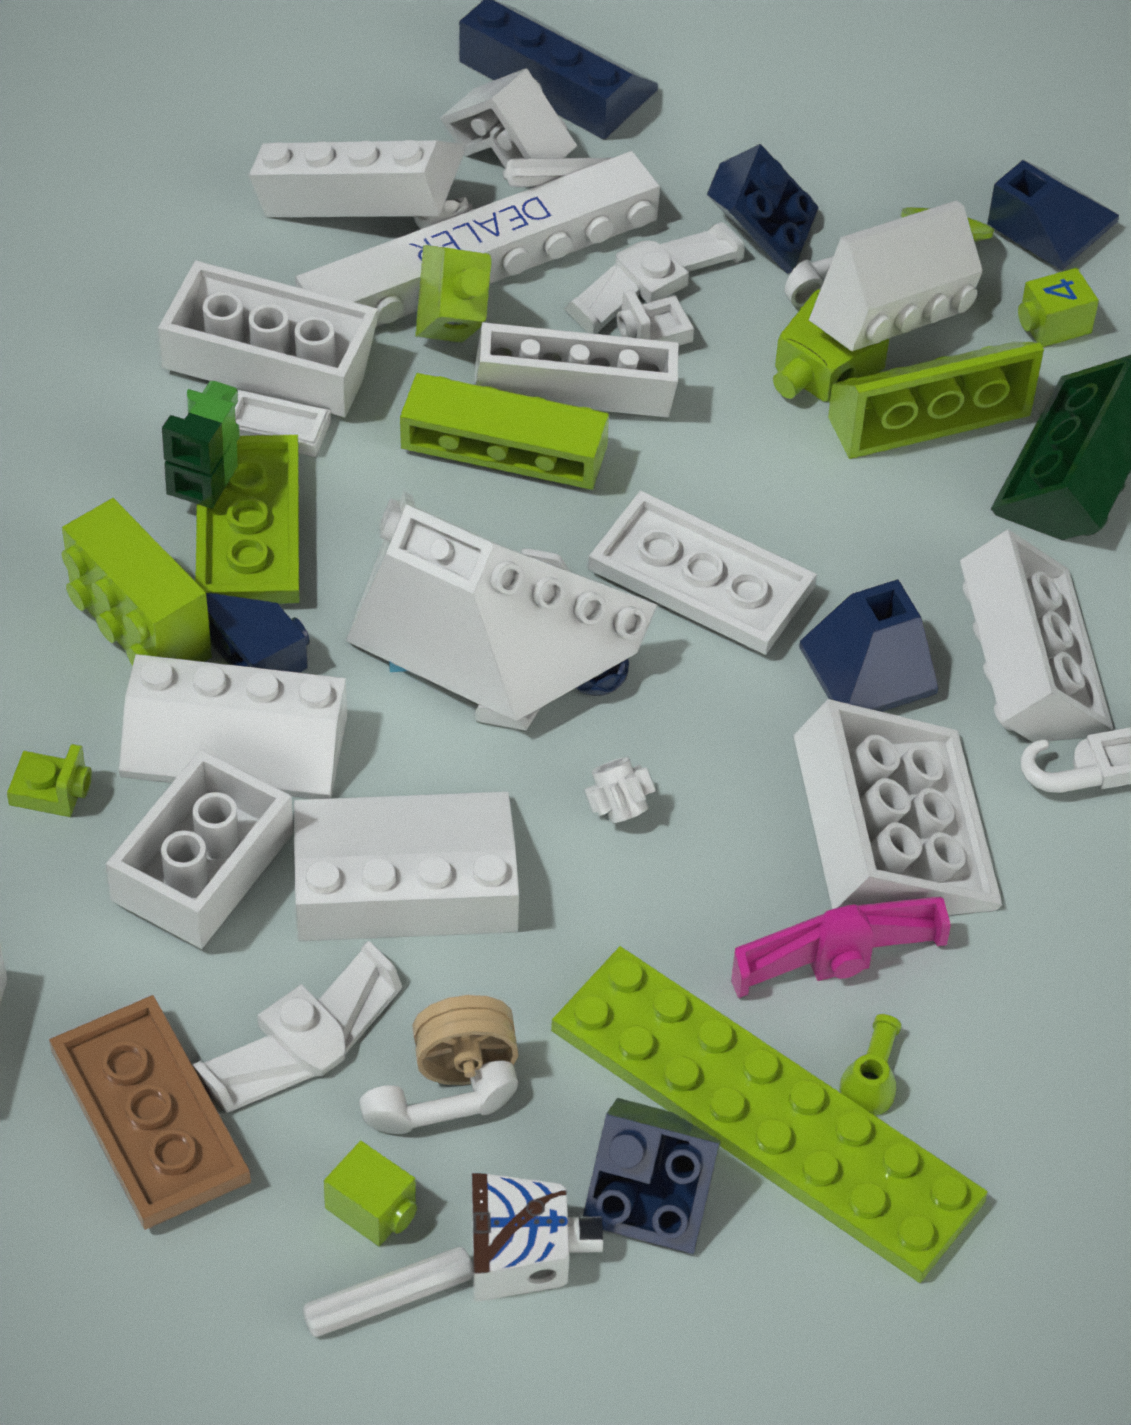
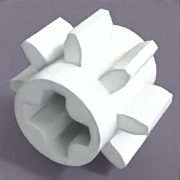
(620, 790)

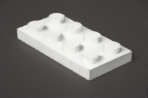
(702, 572)

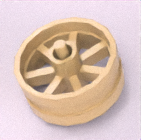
(461, 1036)

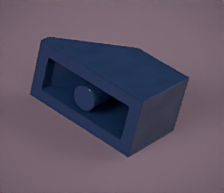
(256, 634)

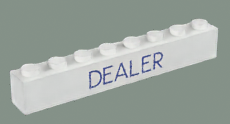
(515, 231)

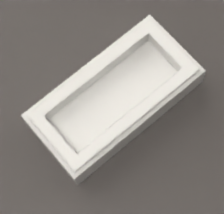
(275, 416)

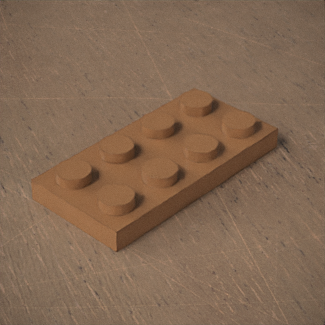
(149, 1112)

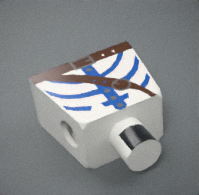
(524, 1236)

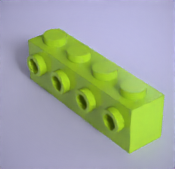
(504, 430)

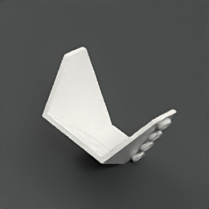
(489, 616)

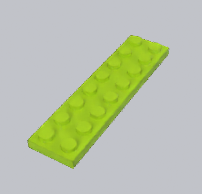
(771, 1113)

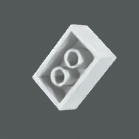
(200, 848)

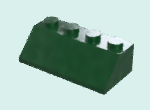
(1074, 455)

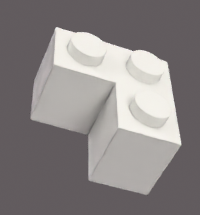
(510, 119)

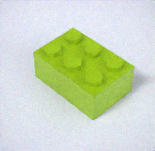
(134, 587)

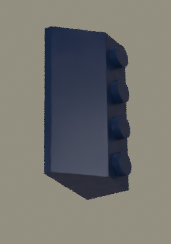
(573, 77)

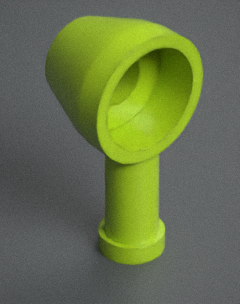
(879, 1093)

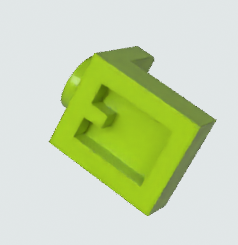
(50, 782)

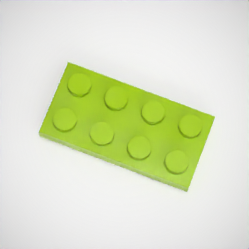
(252, 533)

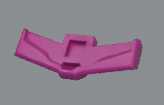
(840, 940)

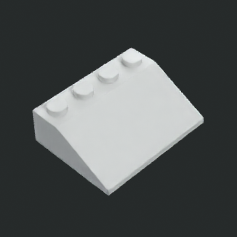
(894, 810)
(405, 866)

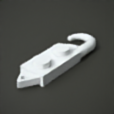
(1098, 761)

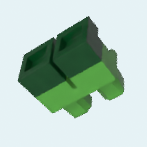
(202, 446)

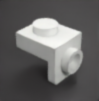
(654, 320)

